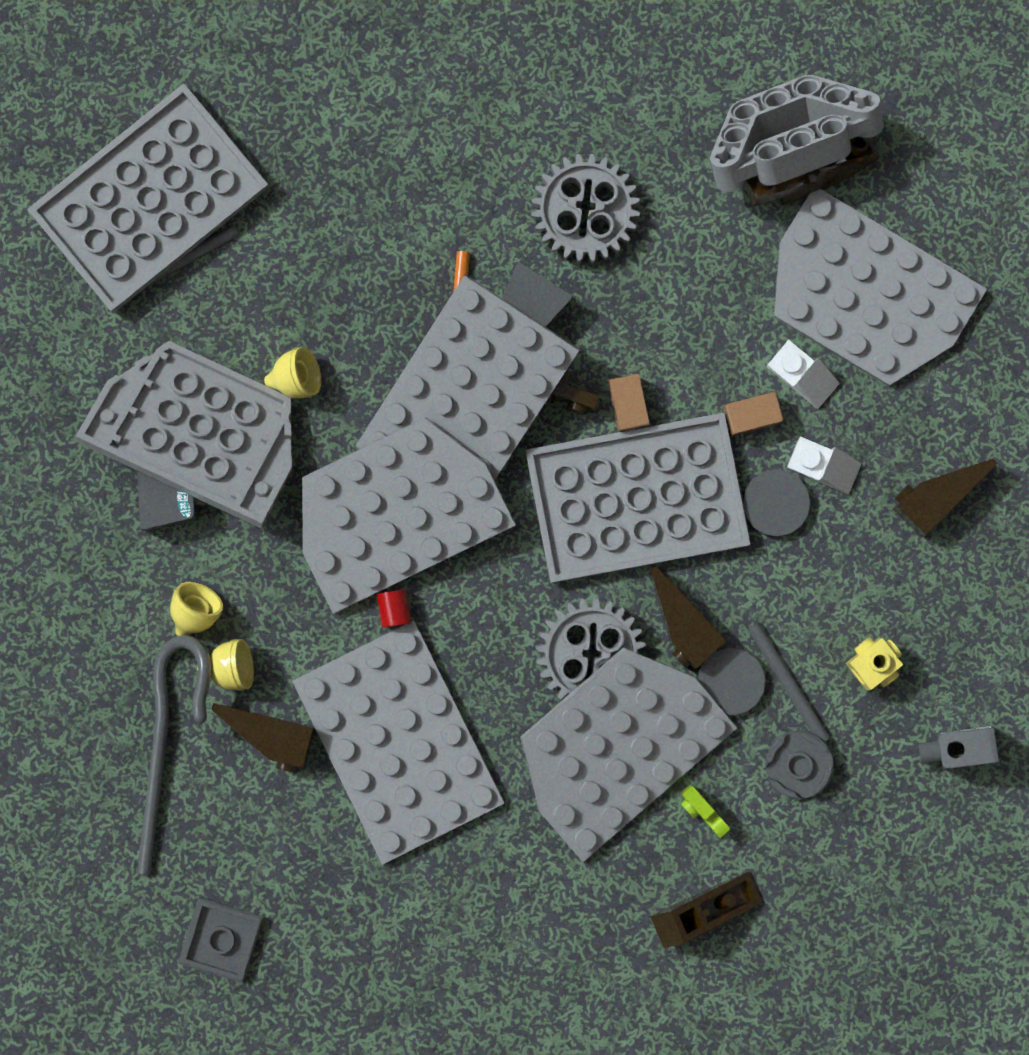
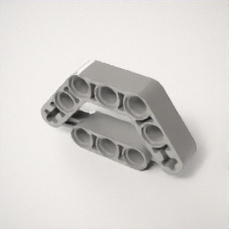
(834, 117)

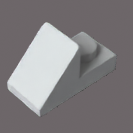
(803, 374)
(824, 465)

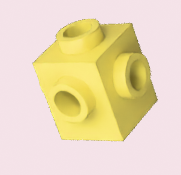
(863, 665)

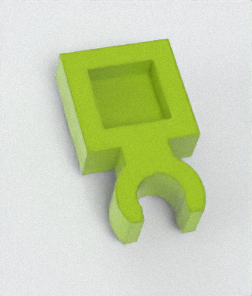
(697, 805)

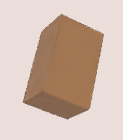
(628, 403)
(753, 414)

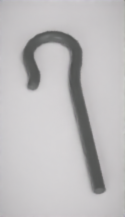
(161, 732)

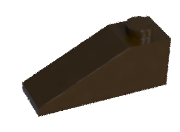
(933, 499)
(686, 627)
(275, 738)
(705, 910)

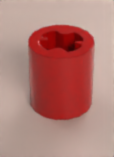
(394, 608)

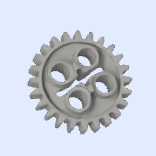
(614, 212)
(559, 650)

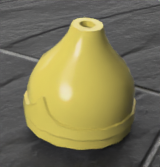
(295, 374)
(194, 608)
(232, 665)

